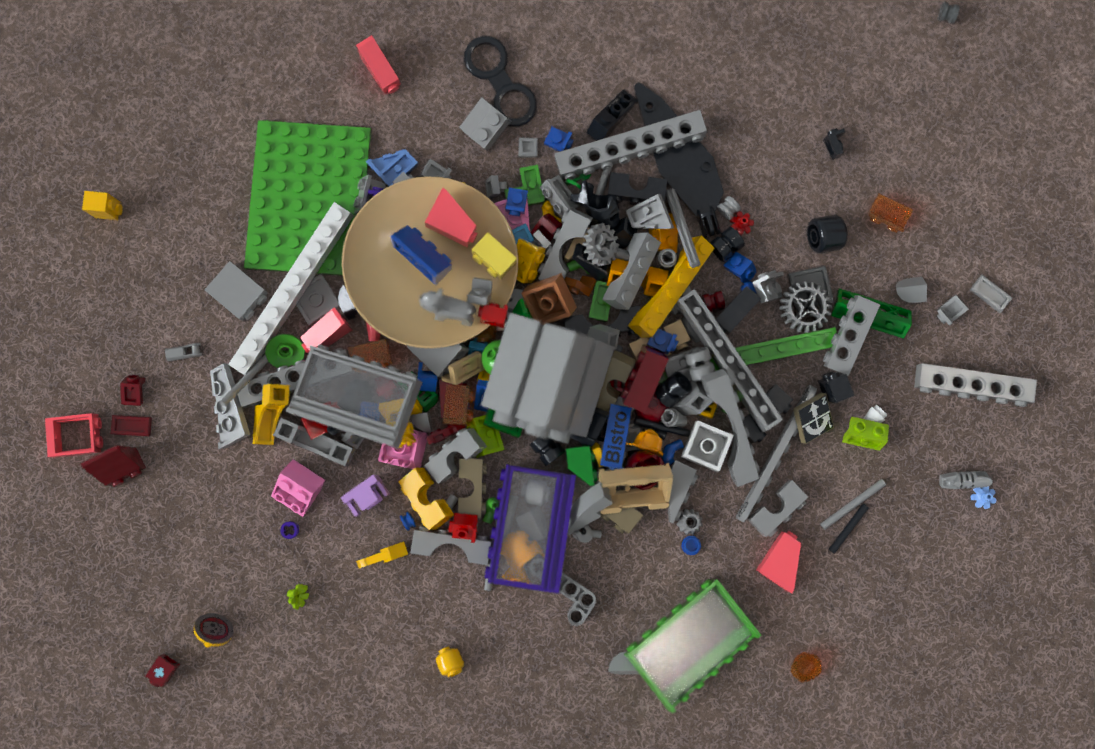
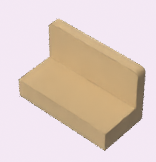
(464, 368)

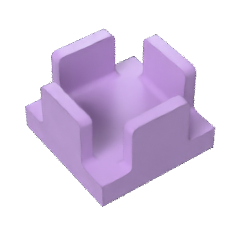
(365, 495)

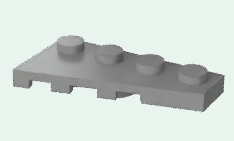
(231, 418)

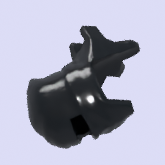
(600, 207)

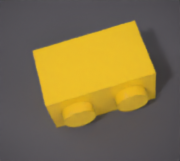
(101, 205)

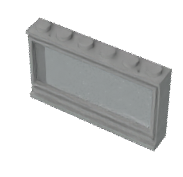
(355, 395)

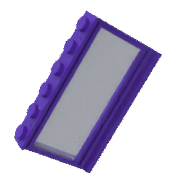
(530, 529)

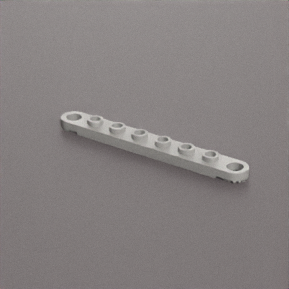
(773, 461)

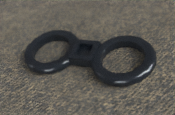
(499, 79)

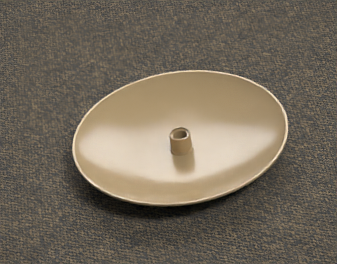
(389, 287)

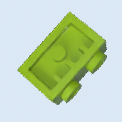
(866, 434)
(490, 436)

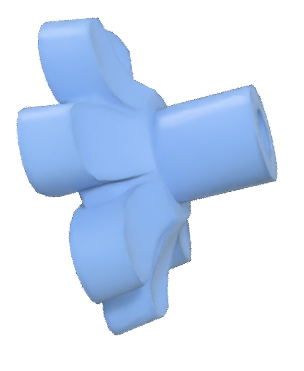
(983, 497)

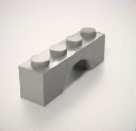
(574, 226)
(624, 289)
(321, 445)
(425, 543)

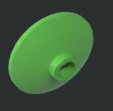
(278, 356)

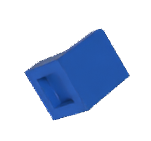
(428, 379)

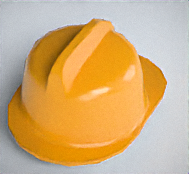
(649, 441)

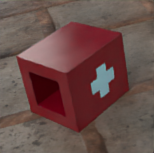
(162, 670)

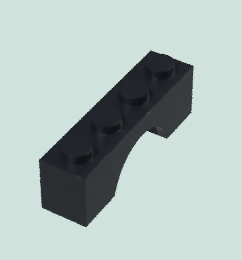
(580, 325)

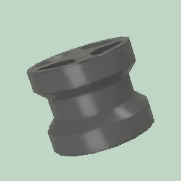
(948, 12)

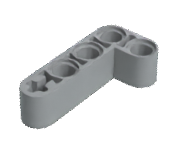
(576, 597)

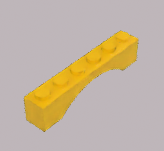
(656, 310)

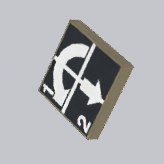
(813, 418)

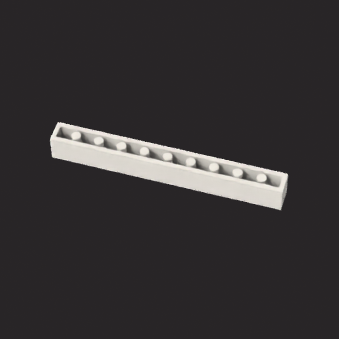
(291, 288)

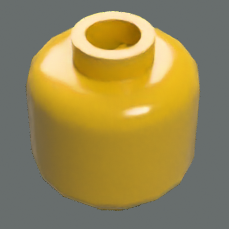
(449, 662)

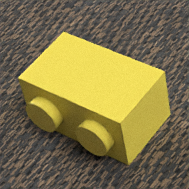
(493, 256)

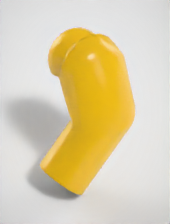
(548, 208)

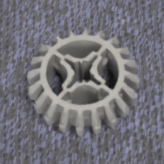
(815, 294)

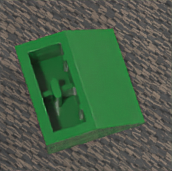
(580, 464)

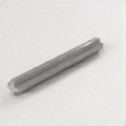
(682, 228)

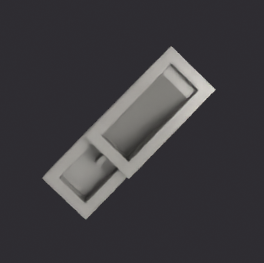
(588, 507)

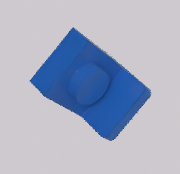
(558, 139)
(516, 201)
(663, 341)

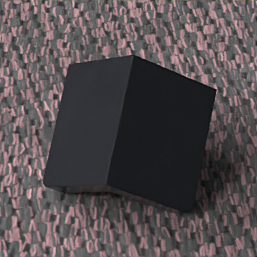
(624, 232)

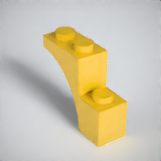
(266, 416)

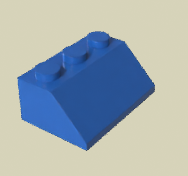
(421, 253)

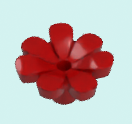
(741, 223)

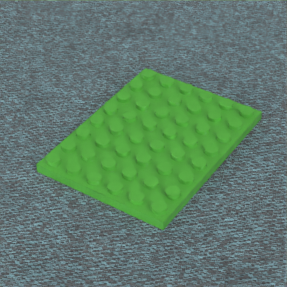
(294, 184)

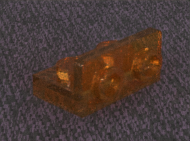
(458, 405)

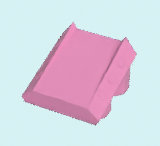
(408, 456)

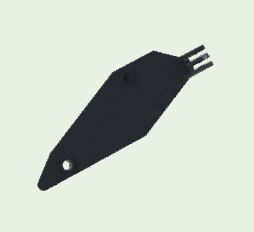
(686, 168)

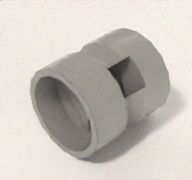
(700, 369)

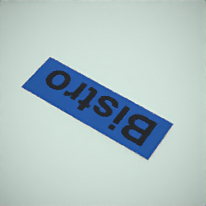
(616, 436)

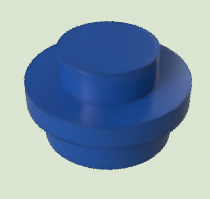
(691, 545)

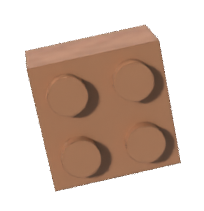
(549, 299)

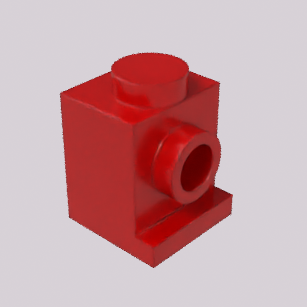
(493, 314)
(464, 526)

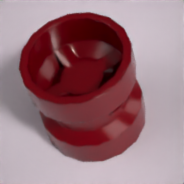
(714, 301)

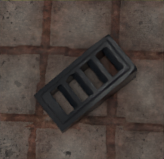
(596, 271)

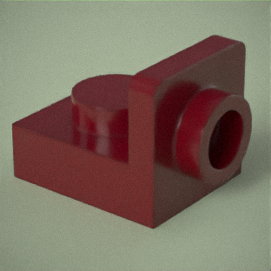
(132, 390)

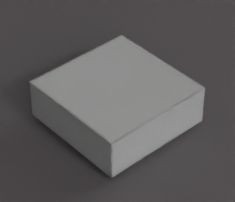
(528, 147)

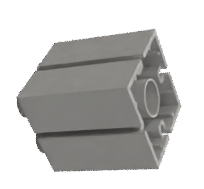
(546, 379)

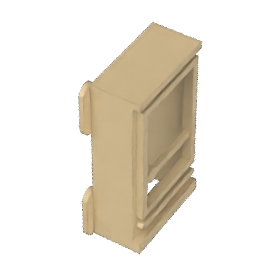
(654, 497)

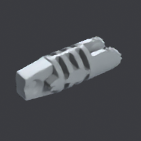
(965, 480)

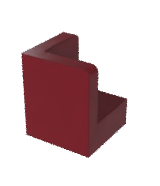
(547, 226)

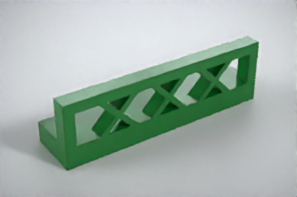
(886, 322)

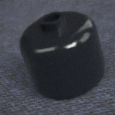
(827, 234)

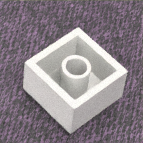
(707, 446)

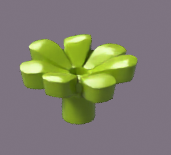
(297, 596)

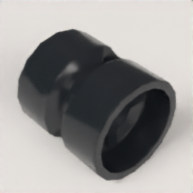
(728, 243)
(673, 389)
(547, 449)

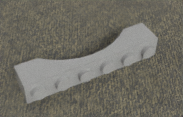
(741, 462)

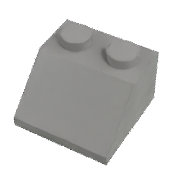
(484, 124)

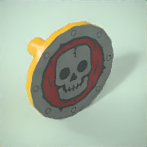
(213, 629)

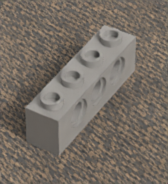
(868, 311)

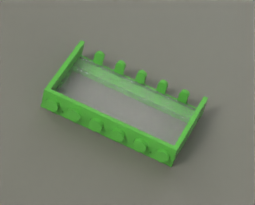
(691, 643)

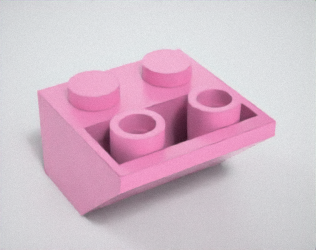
(297, 487)

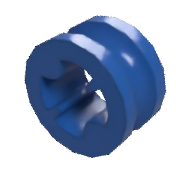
(407, 521)

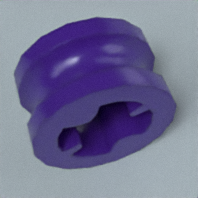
(289, 524)

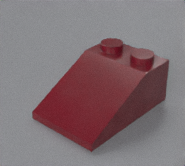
(115, 465)

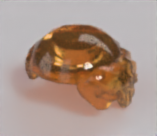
(806, 667)

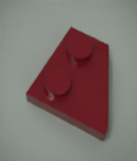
(440, 435)

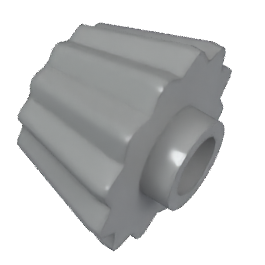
(695, 527)

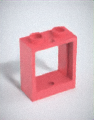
(54, 439)

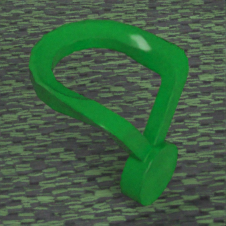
(581, 177)

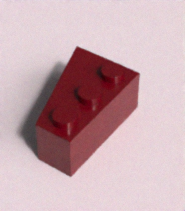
(644, 378)

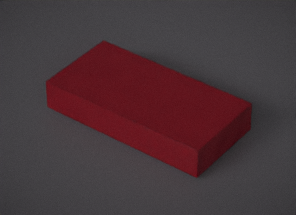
(131, 425)

